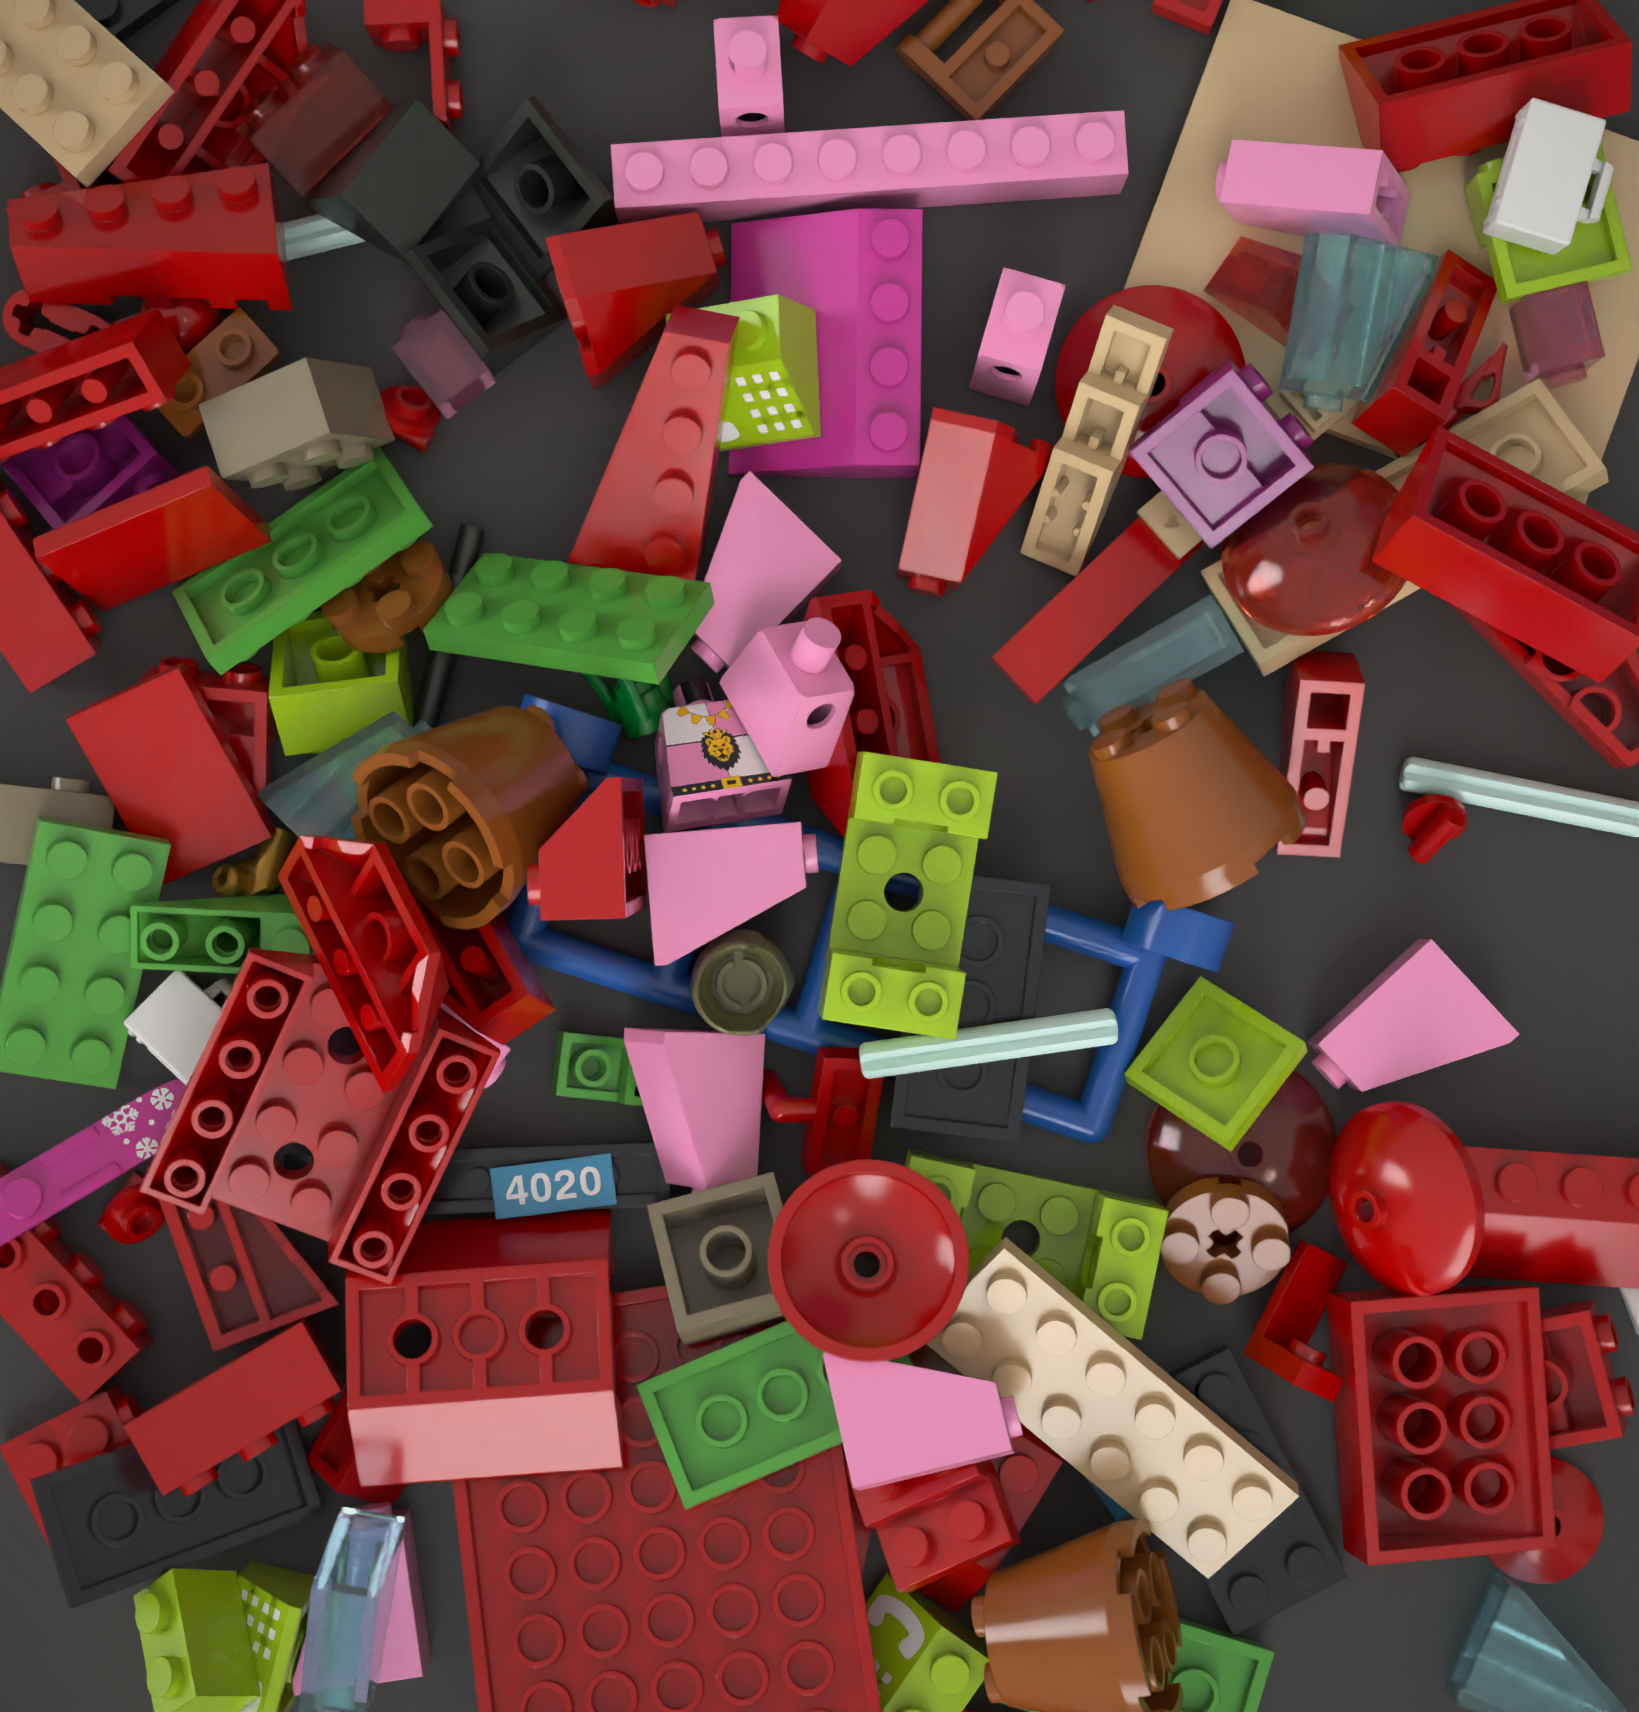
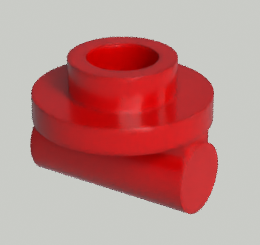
(411, 415)
(1431, 824)
(131, 1213)

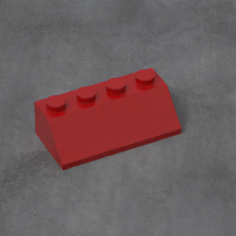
(1466, 76)
(1516, 555)
(595, 858)
(1558, 1217)

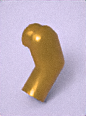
(257, 873)

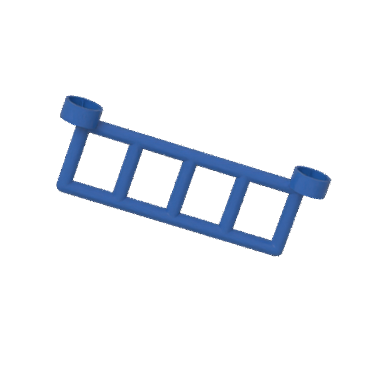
(1139, 948)

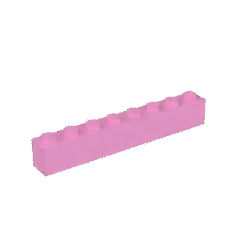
(872, 168)

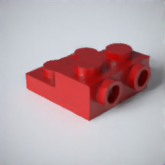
(241, 710)
(1580, 1382)
(70, 1438)
(938, 1522)

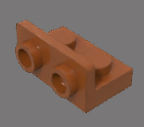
(221, 362)

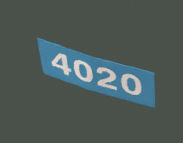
(553, 1186)

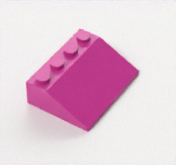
(867, 295)

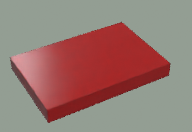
(152, 539)
(172, 770)

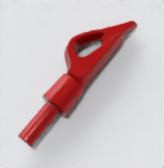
(1464, 399)

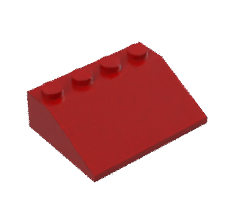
(1441, 1423)

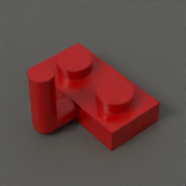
(837, 1114)

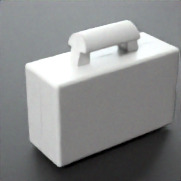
(1548, 177)
(177, 1021)

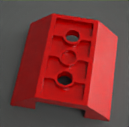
(278, 1082)
(481, 1392)

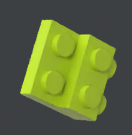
(1594, 255)

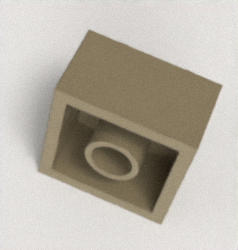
(297, 424)
(718, 1257)

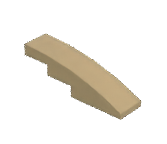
(1096, 440)

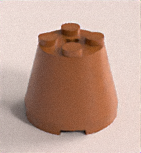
(1187, 798)
(469, 807)
(1084, 1627)

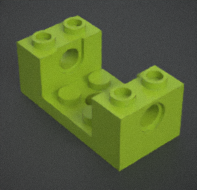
(890, 963)
(1088, 1237)

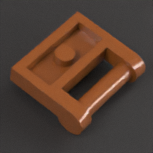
(989, 61)

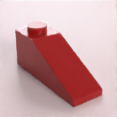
(1430, 358)
(1320, 745)

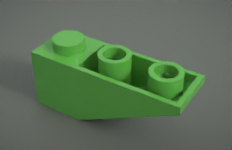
(212, 932)

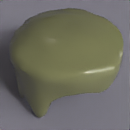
(741, 982)

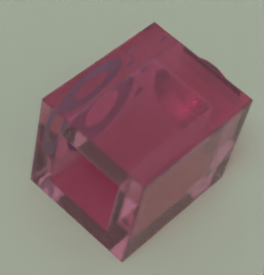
(1557, 334)
(443, 362)

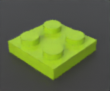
(1216, 1063)

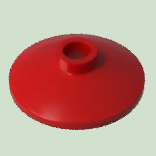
(1577, 1528)

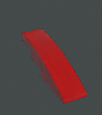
(1087, 610)

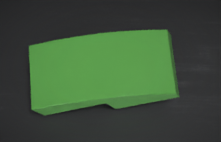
(593, 1069)

